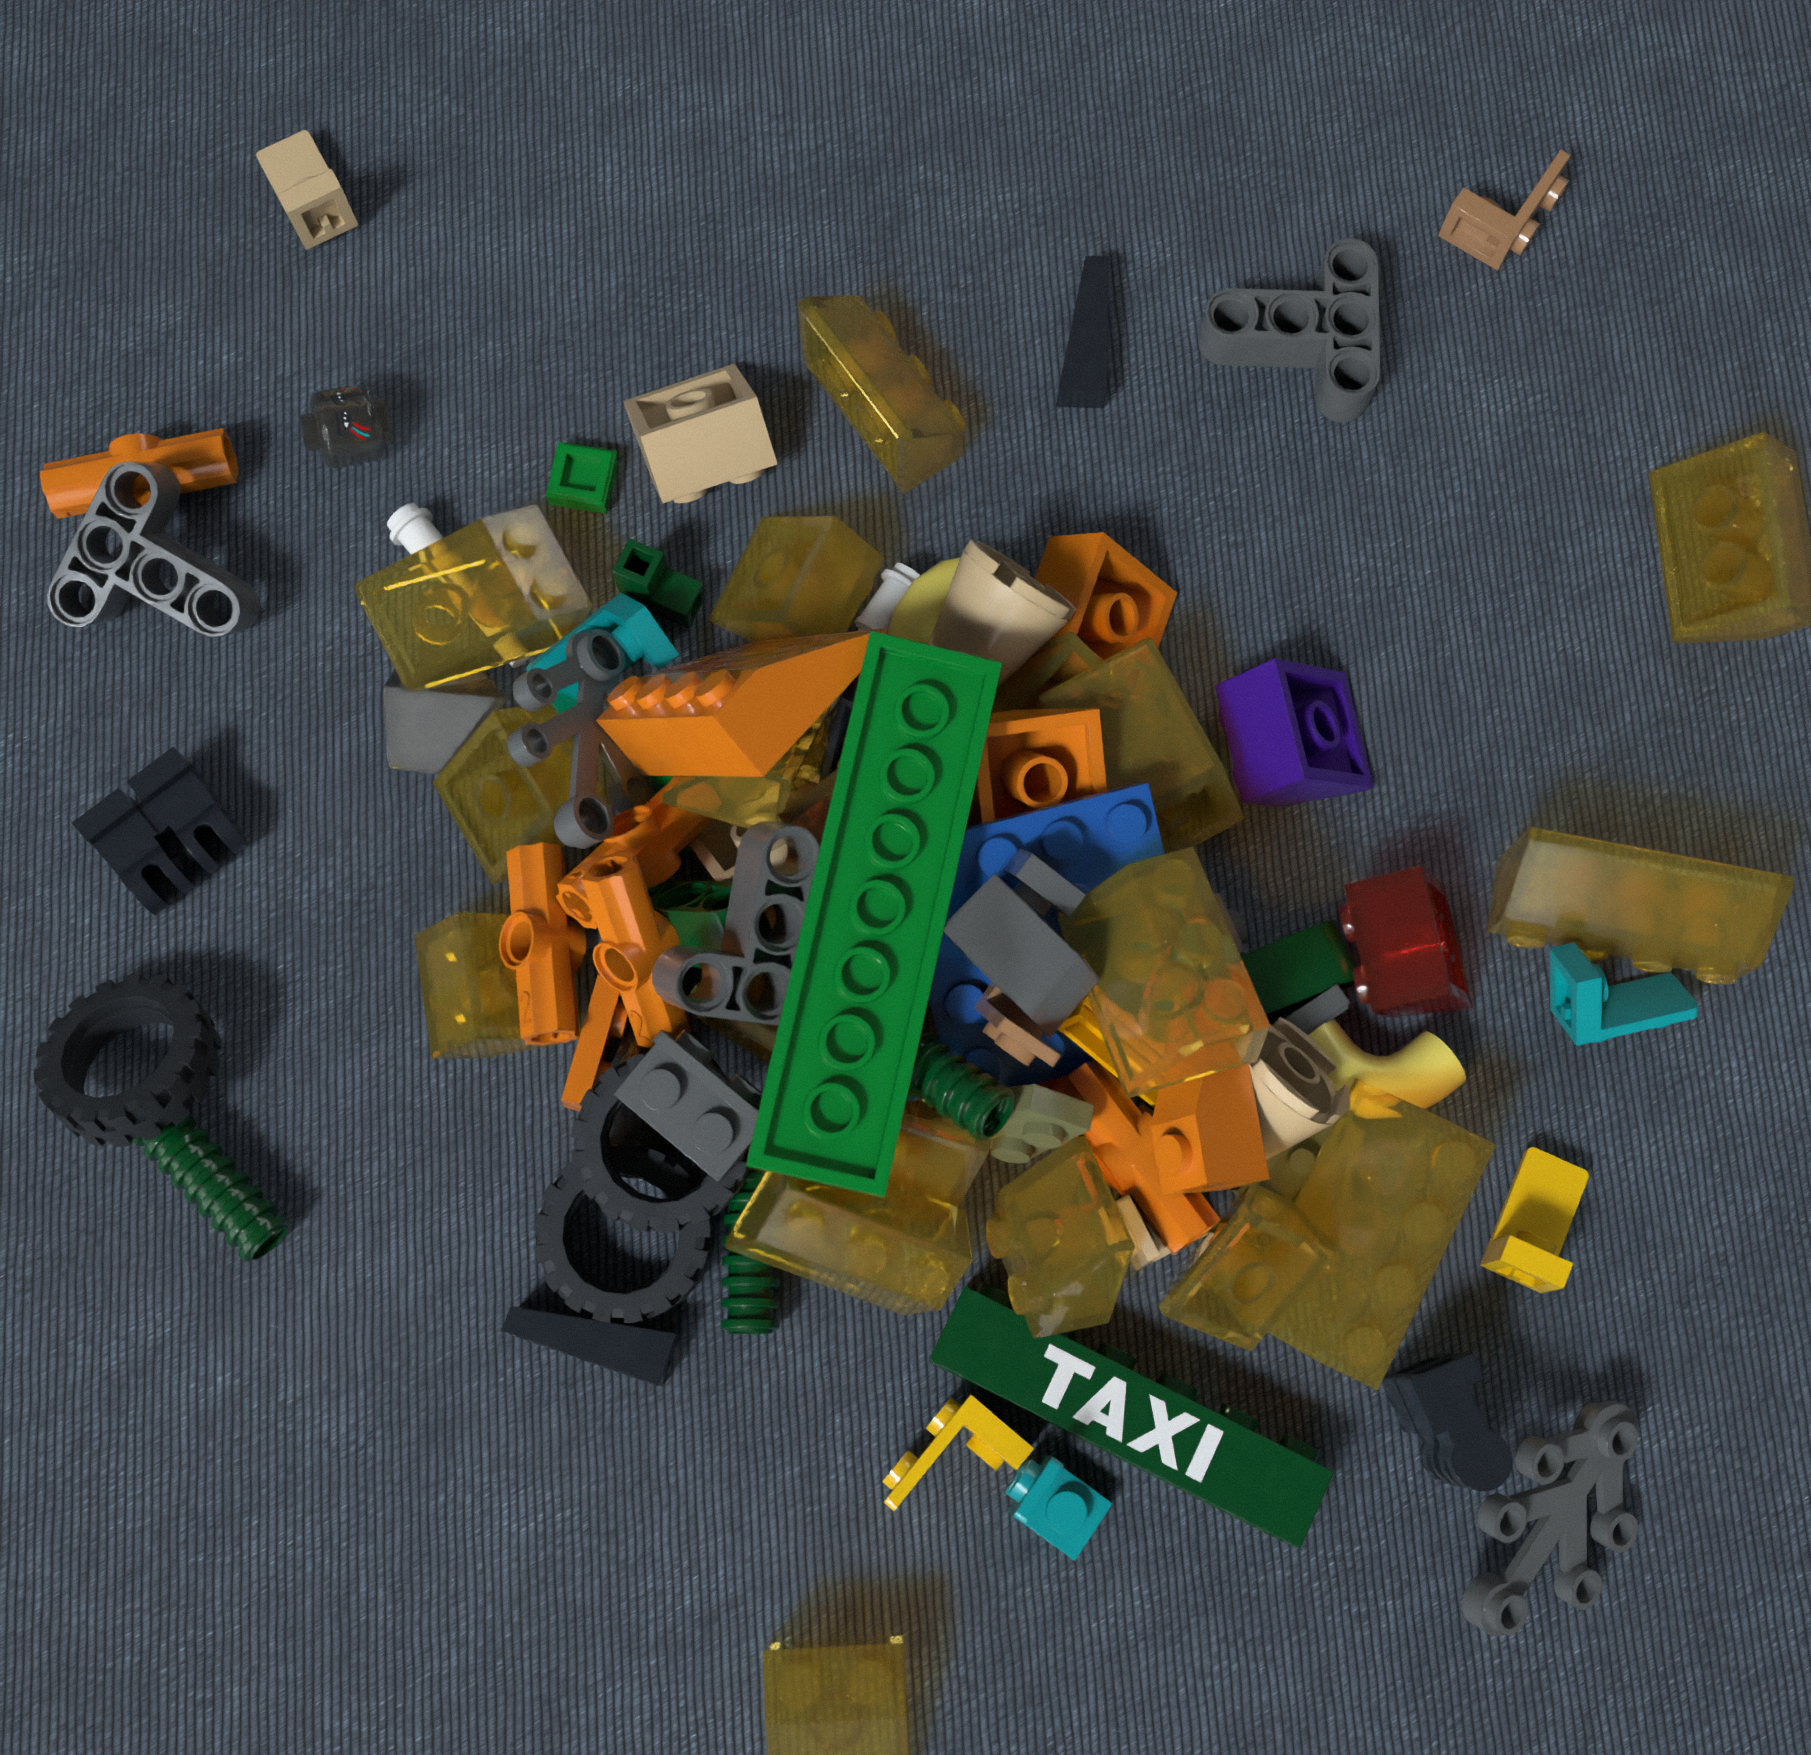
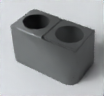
(1021, 954)

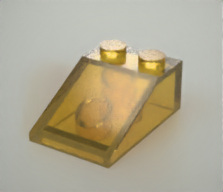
(475, 599)

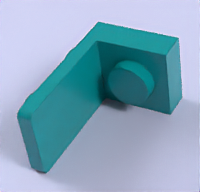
(631, 627)
(1596, 1012)
(1056, 1504)

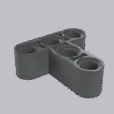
(1315, 319)
(141, 559)
(743, 949)

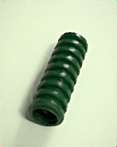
(960, 1089)
(217, 1188)
(748, 1280)

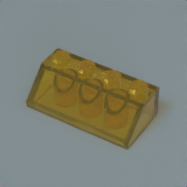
(1637, 905)
(1388, 1206)

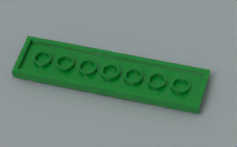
(875, 916)

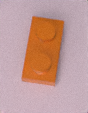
(603, 1020)

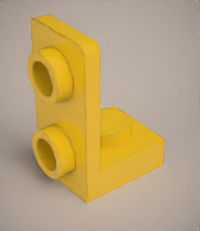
(1536, 1222)
(990, 1441)

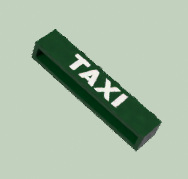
(1134, 1417)

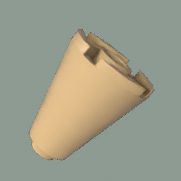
(998, 610)
(1294, 1088)

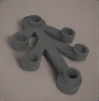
(594, 663)
(1600, 1444)

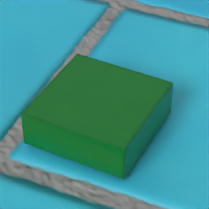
(582, 477)

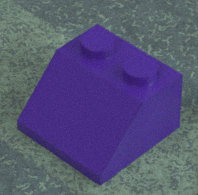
(1292, 734)

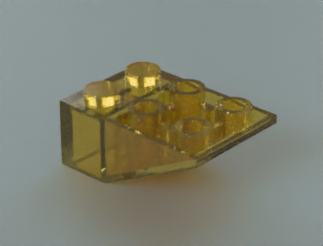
(1154, 740)

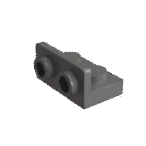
(692, 1102)

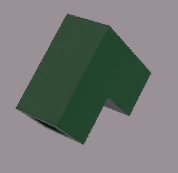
(646, 578)

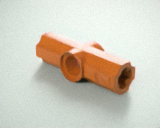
(196, 459)
(650, 831)
(631, 943)
(542, 945)
(1126, 1156)

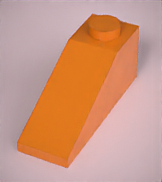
(1208, 1134)

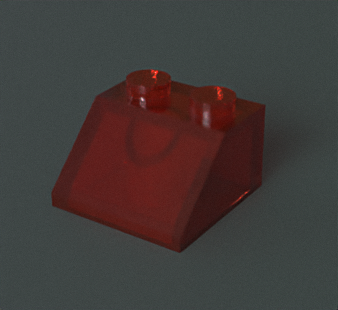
(1405, 945)

